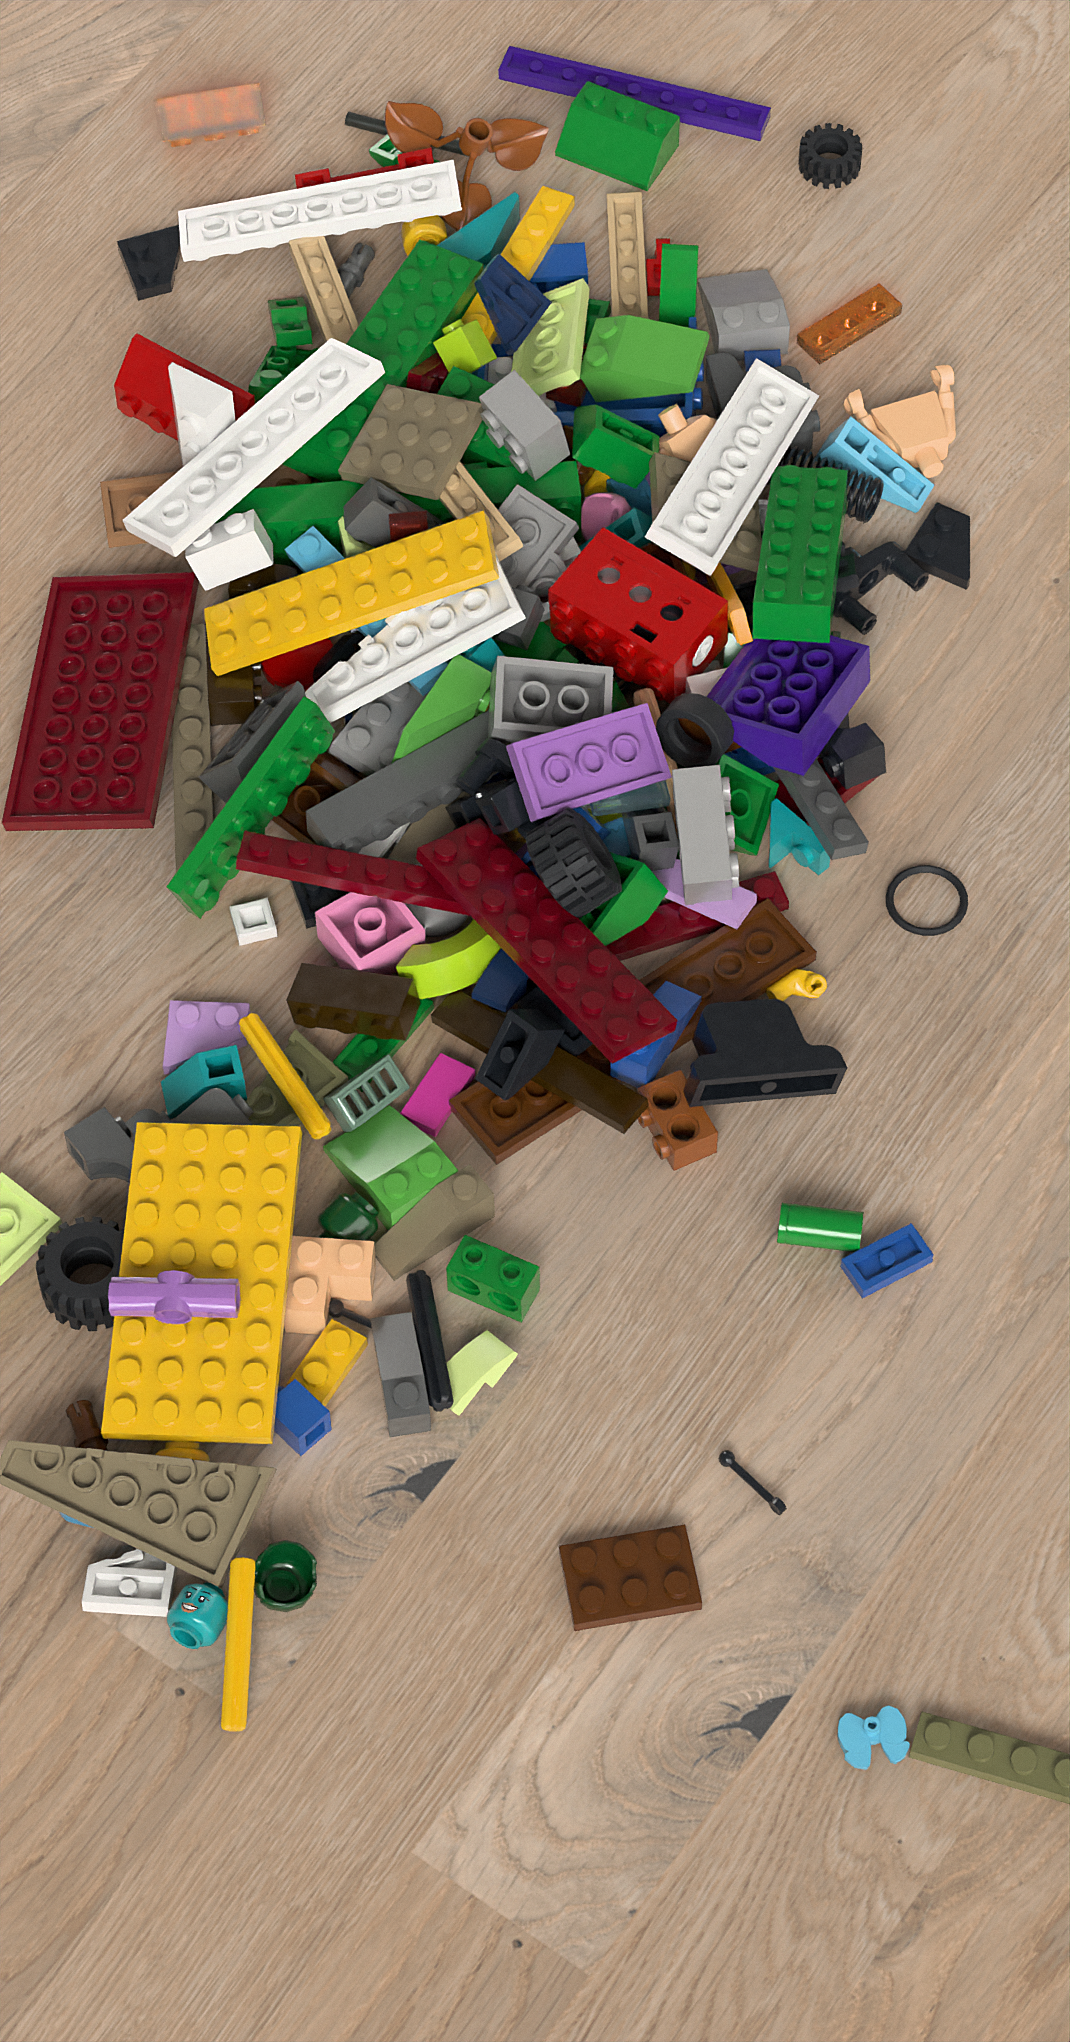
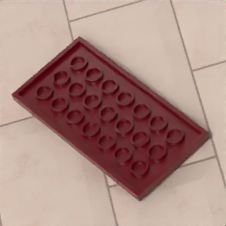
(101, 703)

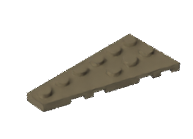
(163, 1505)

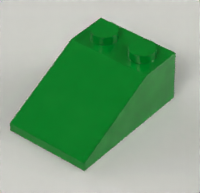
(629, 908)

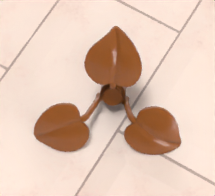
(514, 141)

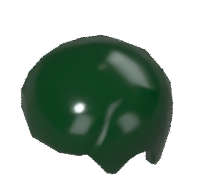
(285, 1576)

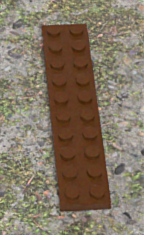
(720, 968)

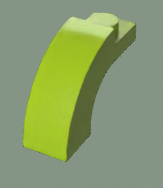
(449, 963)

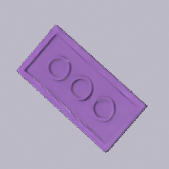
(588, 761)

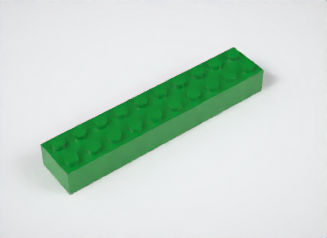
(294, 509)

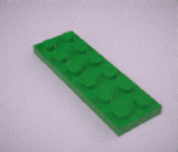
(252, 807)

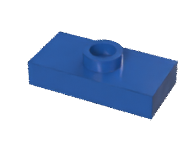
(886, 1260)

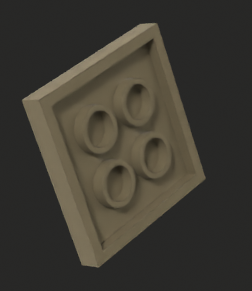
(412, 441)
(745, 546)

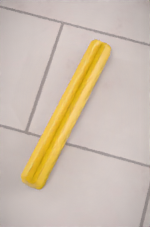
(285, 1076)
(238, 1644)

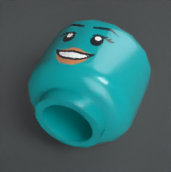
(198, 1615)

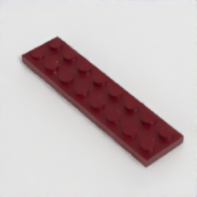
(546, 940)

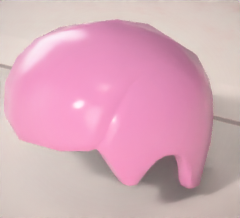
(600, 511)

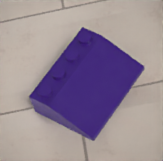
(791, 696)

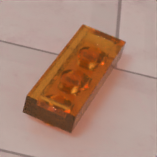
(849, 323)

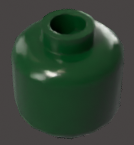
(348, 1218)

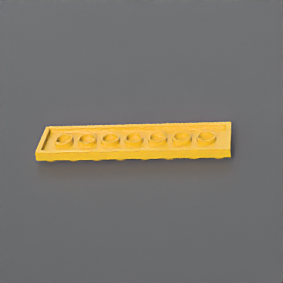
(351, 593)

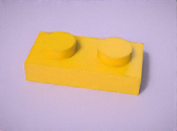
(329, 1360)

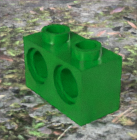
(493, 1278)

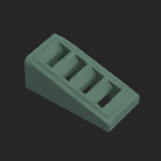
(342, 1111)

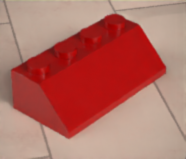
(145, 386)

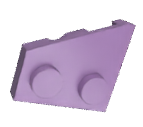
(201, 1028)

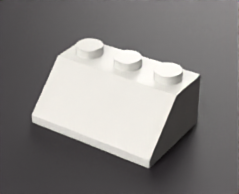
(200, 410)

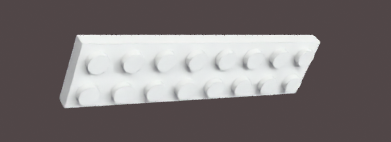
(319, 210)
(253, 447)
(732, 467)

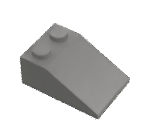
(744, 313)

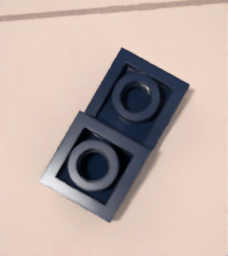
(501, 983)

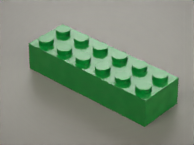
(800, 554)

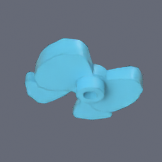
(858, 1735)

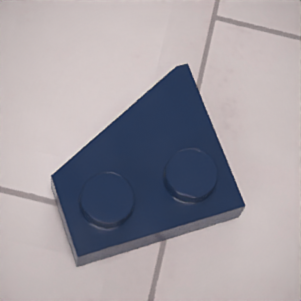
(510, 302)

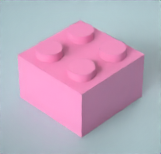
(368, 932)

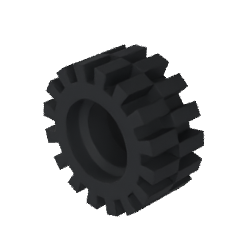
(830, 170)

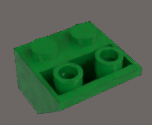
(612, 445)

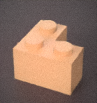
(325, 1271)

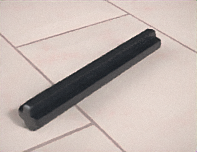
(429, 1340)

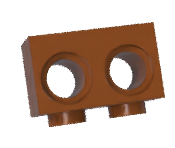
(676, 1121)

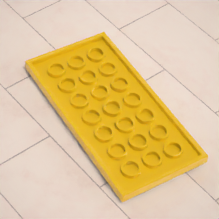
(219, 1209)

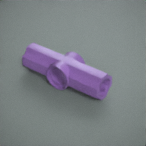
(174, 1297)

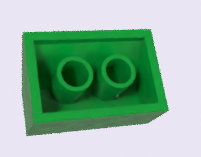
(618, 136)

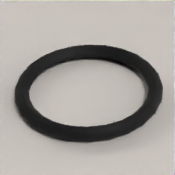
(919, 930)

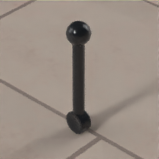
(337, 1309)
(727, 1459)

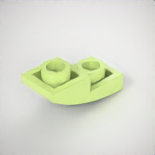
(475, 1364)

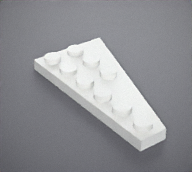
(415, 644)

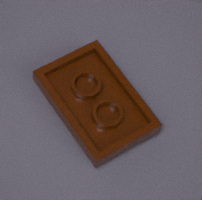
(630, 1577)

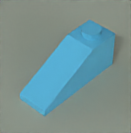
(863, 451)

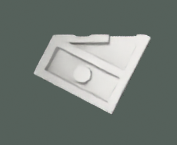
(130, 1585)

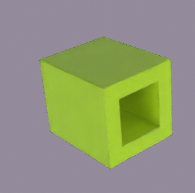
(464, 346)

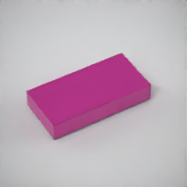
(429, 1103)

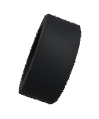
(705, 714)

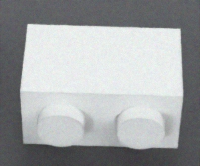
(230, 550)

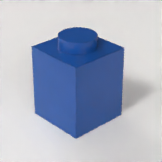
(300, 1417)

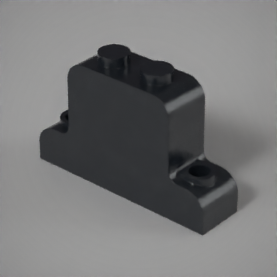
(757, 1055)

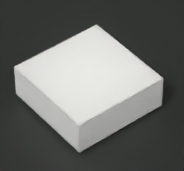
(253, 921)

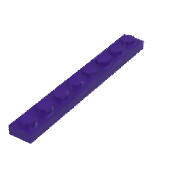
(692, 105)

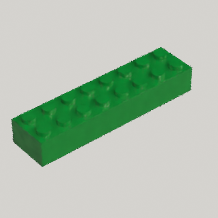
(399, 330)

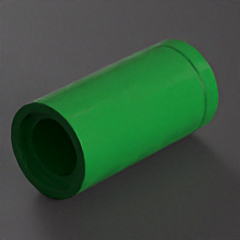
(820, 1227)

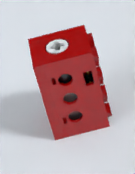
(637, 615)

